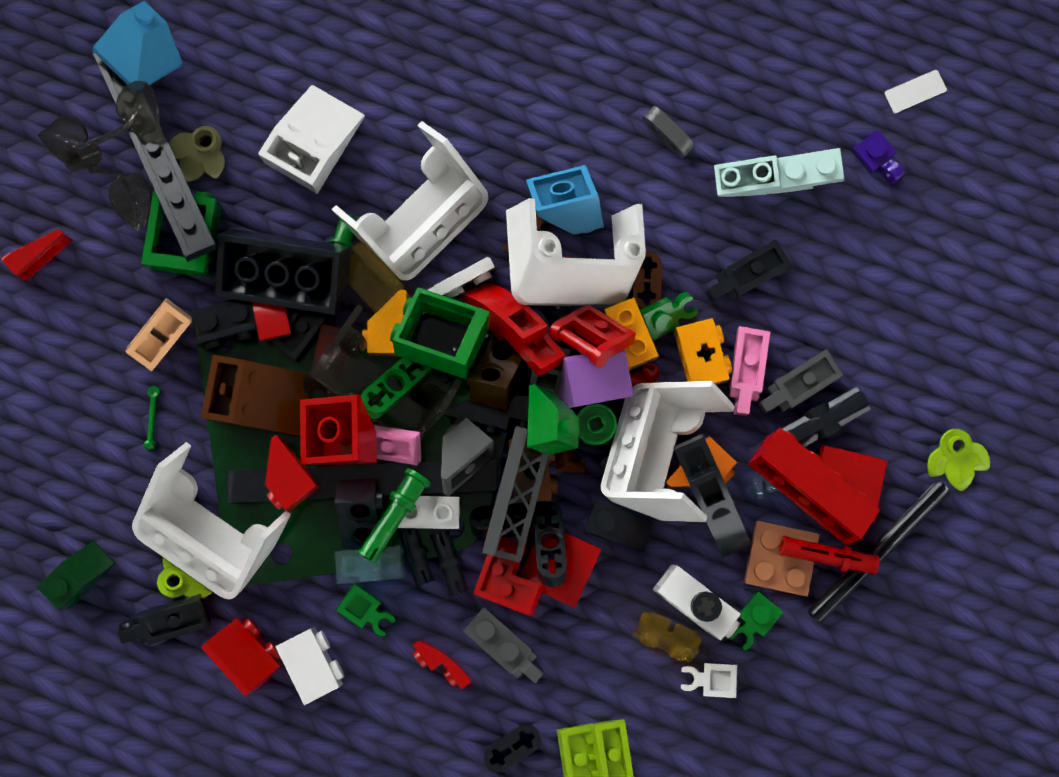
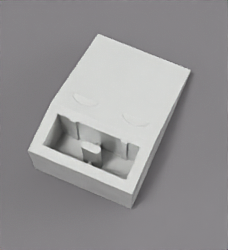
(311, 138)

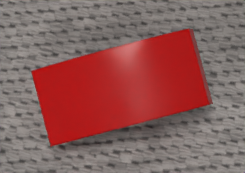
(271, 321)
(433, 656)

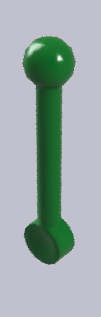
(154, 393)

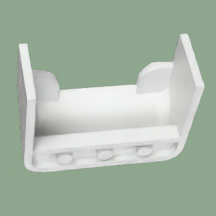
(429, 216)
(546, 279)
(645, 446)
(197, 538)

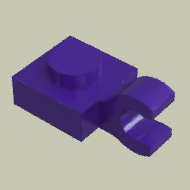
(877, 154)

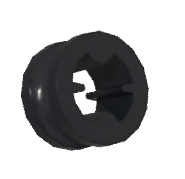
(715, 611)

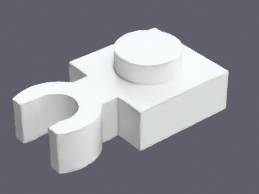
(717, 680)

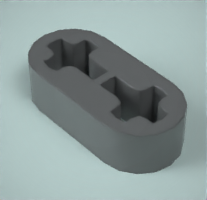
(668, 132)

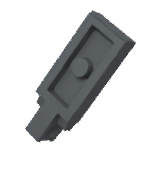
(801, 383)
(503, 645)

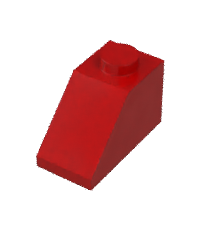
(287, 477)

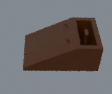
(254, 395)

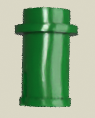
(343, 235)

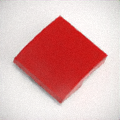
(860, 470)
(580, 563)

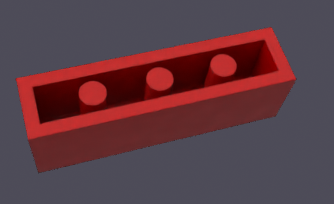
(814, 486)

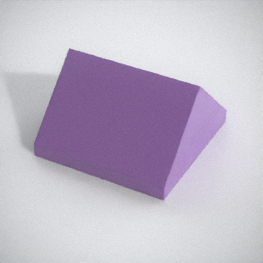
(586, 384)

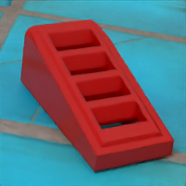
(34, 256)

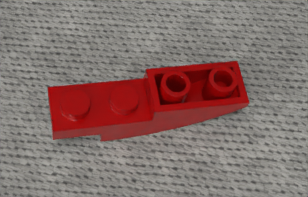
(518, 325)

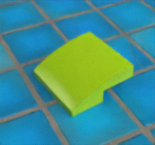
(595, 750)

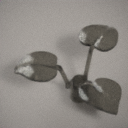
(68, 141)

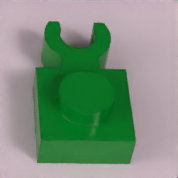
(664, 315)
(361, 607)
(758, 617)

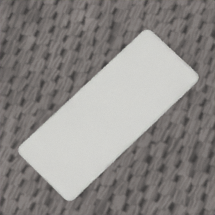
(915, 91)

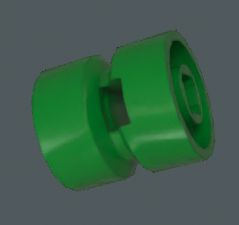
(596, 424)

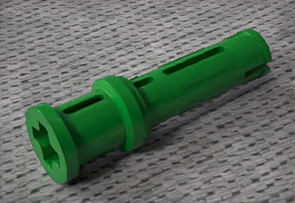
(402, 501)

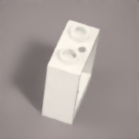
(679, 589)

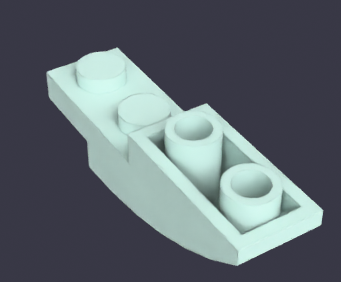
(778, 175)

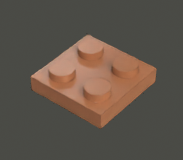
(773, 571)

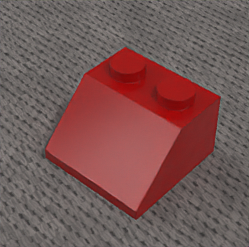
(336, 432)
(243, 655)

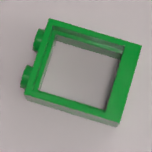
(175, 264)
(426, 301)

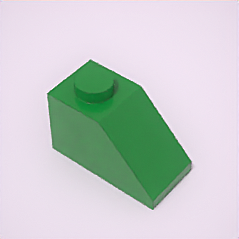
(550, 423)

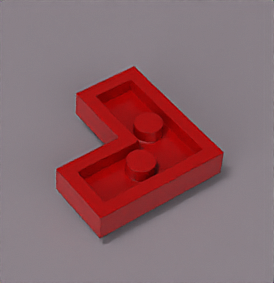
(502, 586)

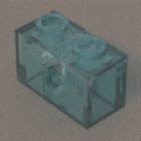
(355, 568)

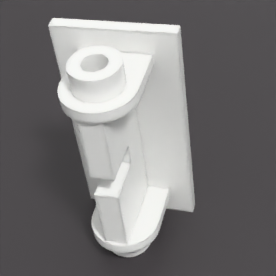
(434, 512)

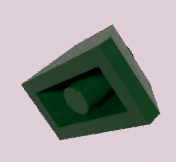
(76, 576)

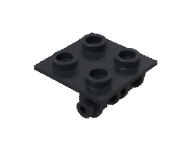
(443, 337)

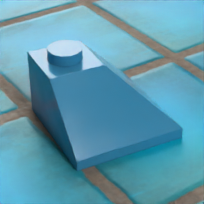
(139, 46)
(567, 200)

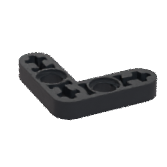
(536, 528)

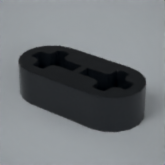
(516, 754)

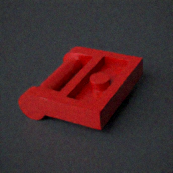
(597, 328)

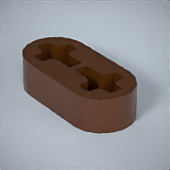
(654, 281)

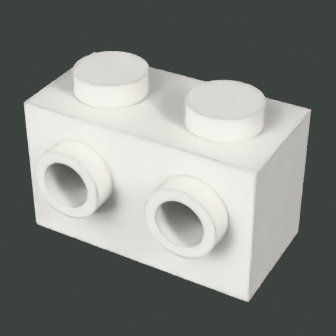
(310, 665)

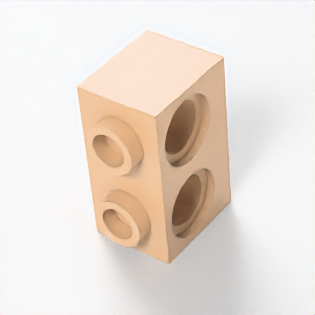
(158, 334)

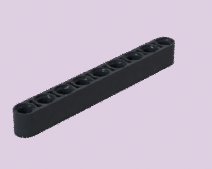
(250, 486)

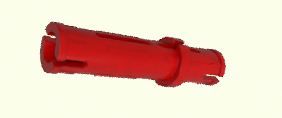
(842, 557)

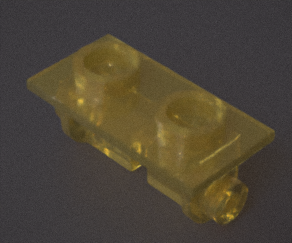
(680, 644)

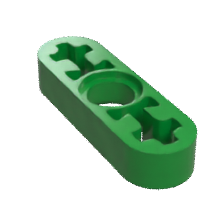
(391, 397)

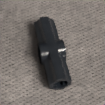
(829, 417)

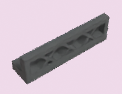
(504, 498)

